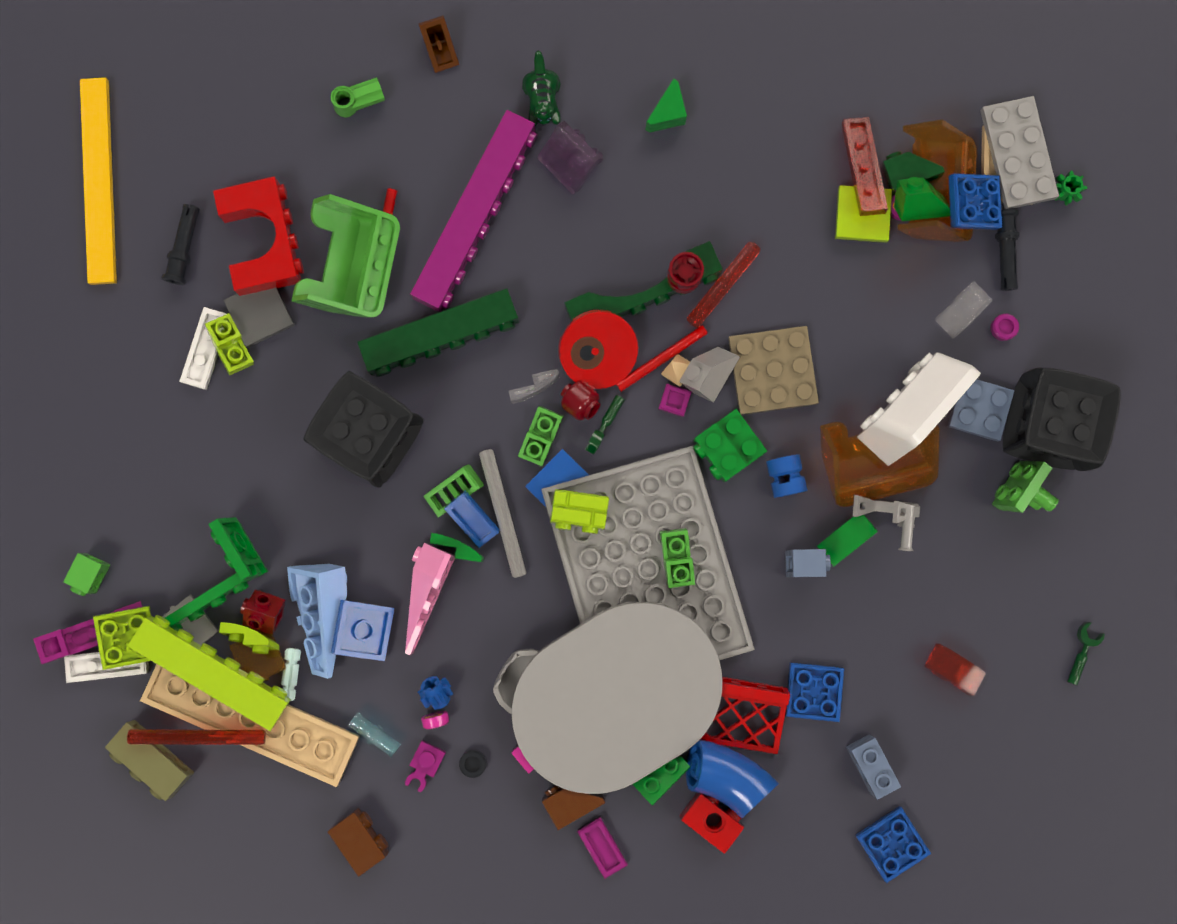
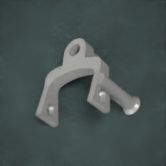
(903, 514)

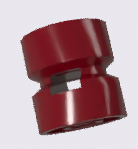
(685, 272)

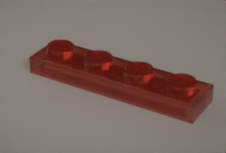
(864, 166)

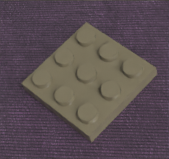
(773, 370)

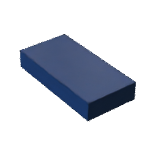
(472, 519)

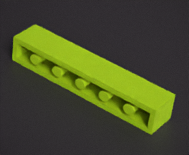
(210, 672)

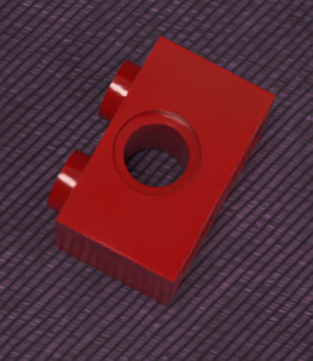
(720, 835)

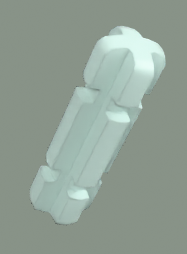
(290, 674)

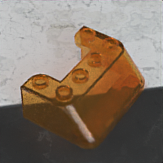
(860, 472)

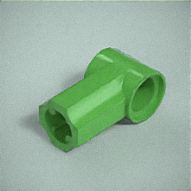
(360, 97)

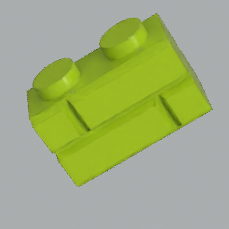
(579, 510)

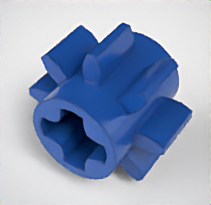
(435, 692)

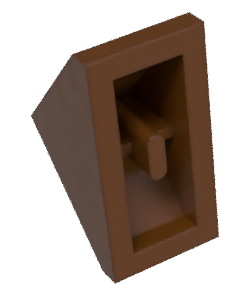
(438, 44)

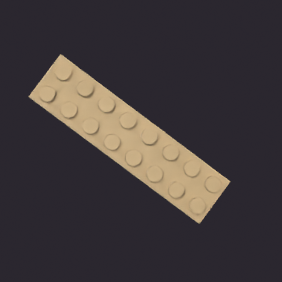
(296, 740)

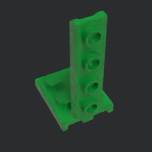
(239, 555)

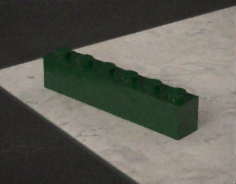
(438, 332)

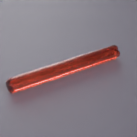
(196, 737)

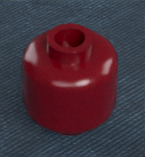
(580, 400)

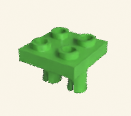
(1025, 488)

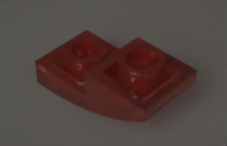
(955, 669)

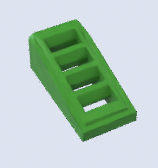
(470, 475)

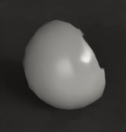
(510, 675)

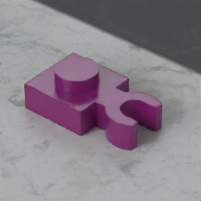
(426, 762)

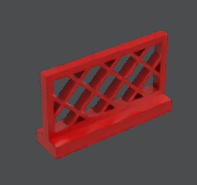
(753, 693)

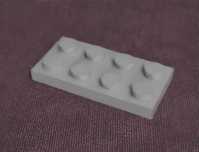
(1019, 152)

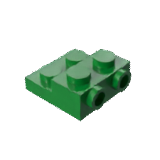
(728, 446)

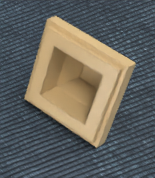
(676, 369)

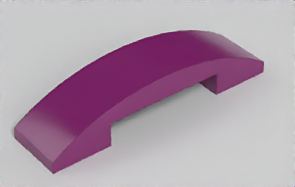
(70, 640)

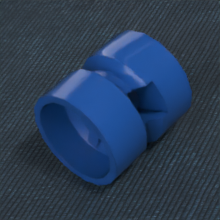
(785, 466)

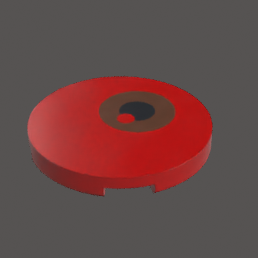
(598, 349)

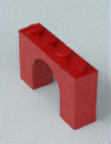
(279, 265)

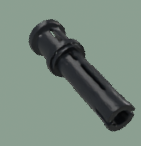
(1007, 242)
(179, 255)

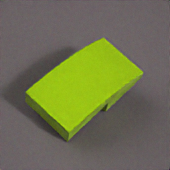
(229, 344)
(258, 642)

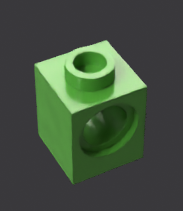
(86, 574)

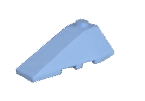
(318, 597)

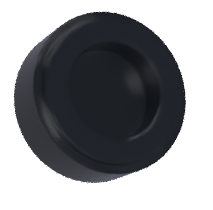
(472, 763)

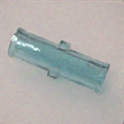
(374, 734)

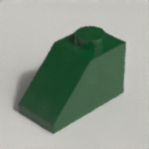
(908, 165)

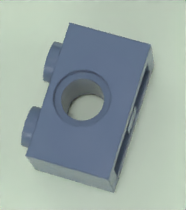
(807, 563)
(873, 766)

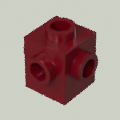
(262, 612)

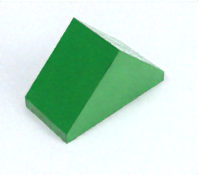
(669, 111)

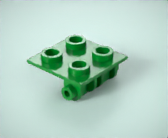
(662, 779)

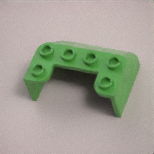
(356, 261)

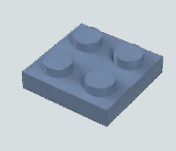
(982, 410)

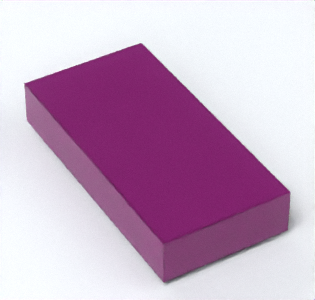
(602, 847)

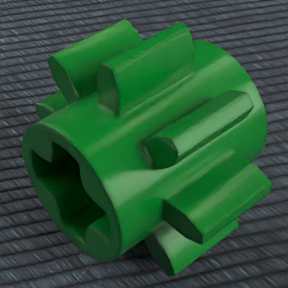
(1073, 183)

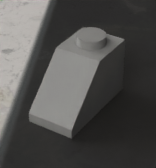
(709, 372)

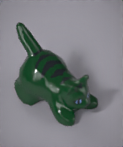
(541, 88)

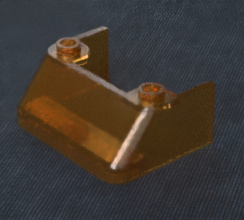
(958, 155)

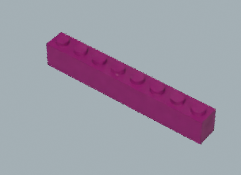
(474, 211)

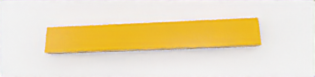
(98, 181)

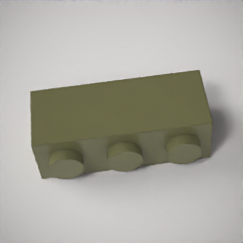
(149, 763)

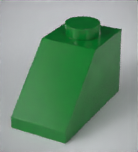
(919, 200)

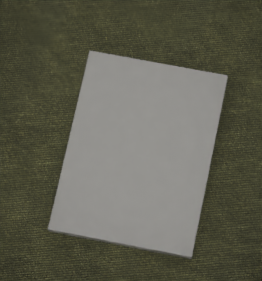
(627, 557)

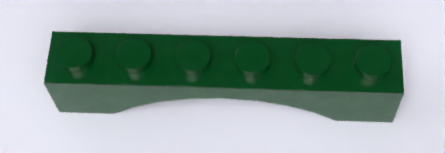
(657, 294)

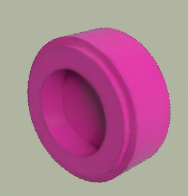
(435, 719)

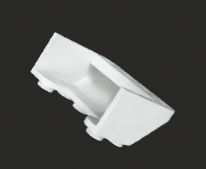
(915, 410)

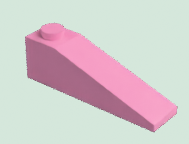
(427, 581)

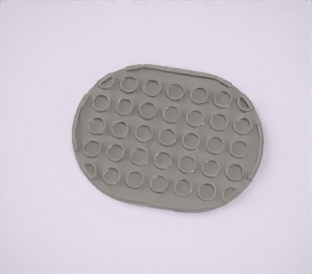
(616, 697)

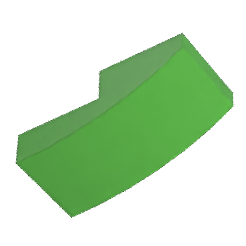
(540, 435)
(677, 558)

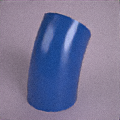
(727, 776)

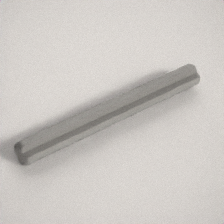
(502, 513)

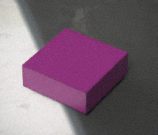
(674, 400)

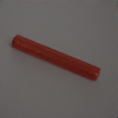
(724, 284)

